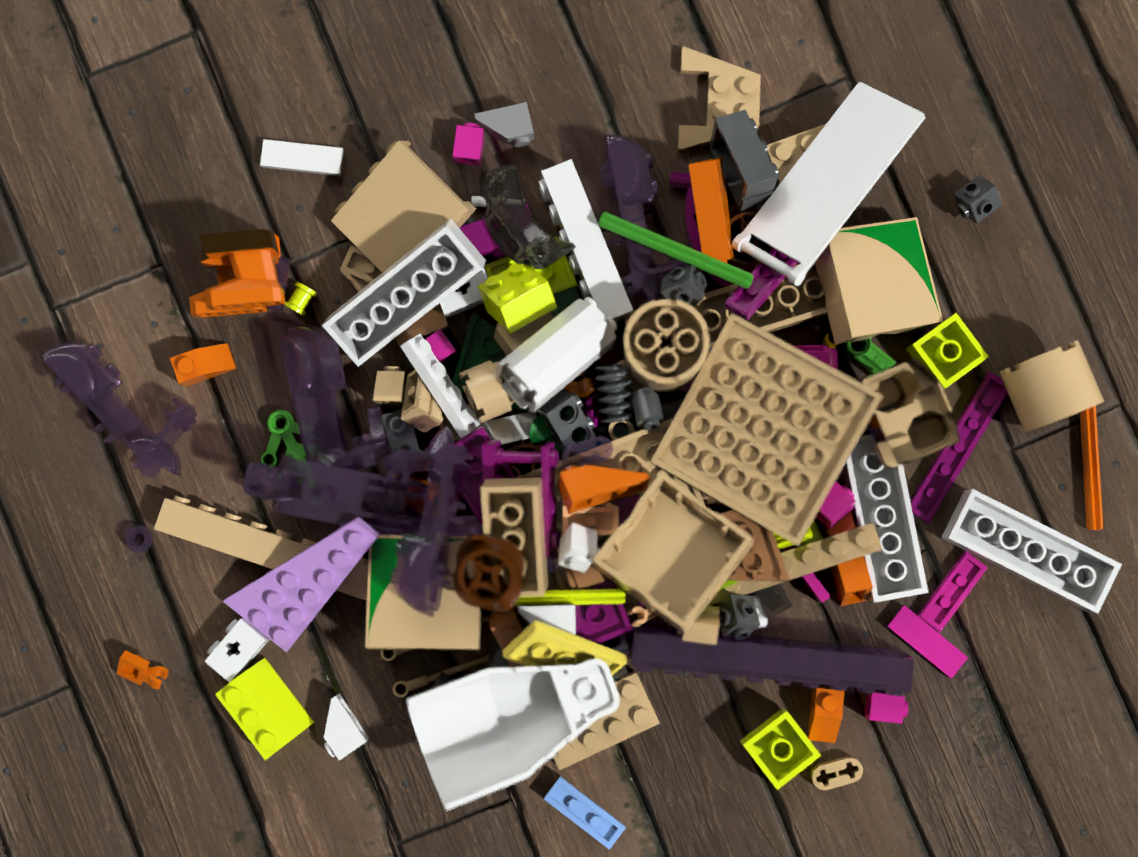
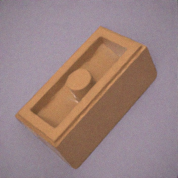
(426, 325)

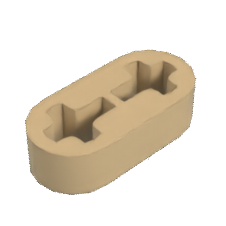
(838, 779)

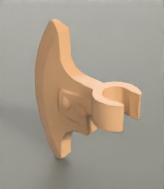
(643, 615)

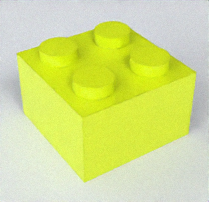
(517, 296)
(948, 350)
(780, 748)

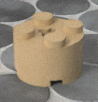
(485, 391)

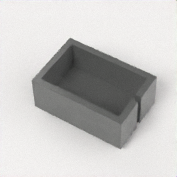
(745, 160)

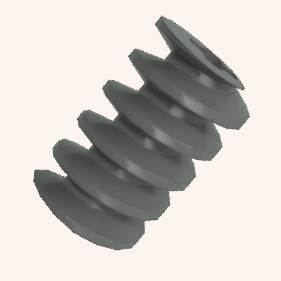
(615, 392)

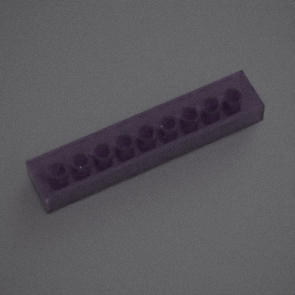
(775, 660)

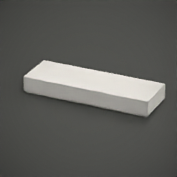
(302, 157)

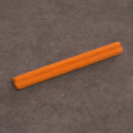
(1091, 469)

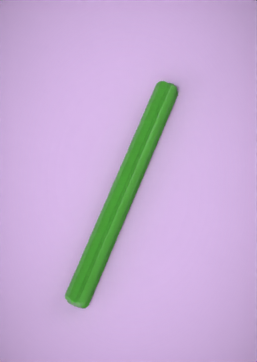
(675, 250)

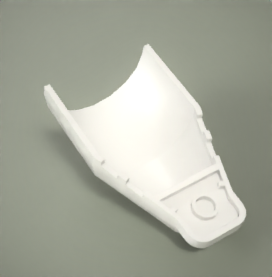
(505, 723)

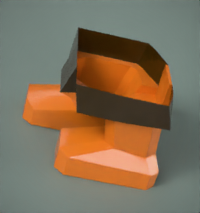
(244, 274)

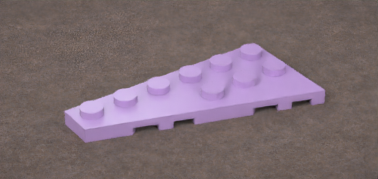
(295, 591)

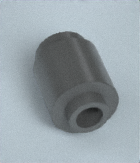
(647, 409)

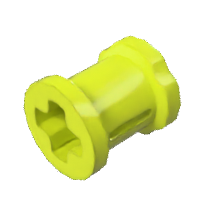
(300, 298)

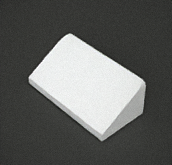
(510, 428)

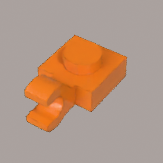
(138, 671)

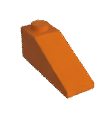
(596, 485)

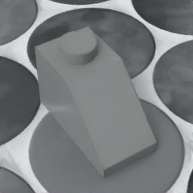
(508, 124)

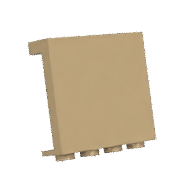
(398, 207)

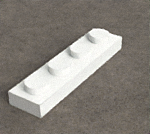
(440, 385)

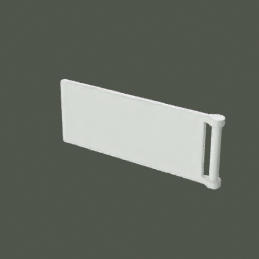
(830, 180)

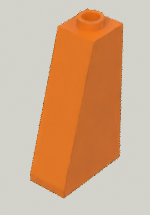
(712, 208)
(851, 577)

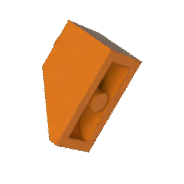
(202, 364)
(825, 714)

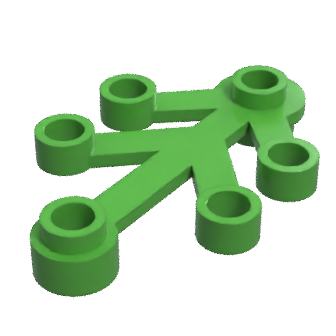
(285, 434)

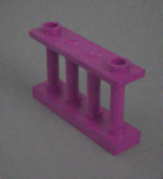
(494, 457)

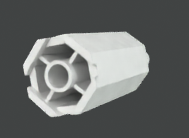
(556, 354)

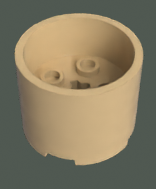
(665, 368)
(1051, 386)

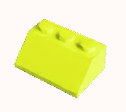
(264, 708)

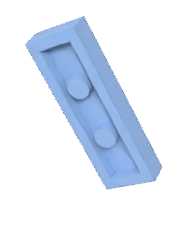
(584, 812)

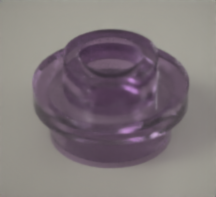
(130, 539)

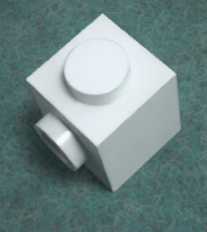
(578, 547)

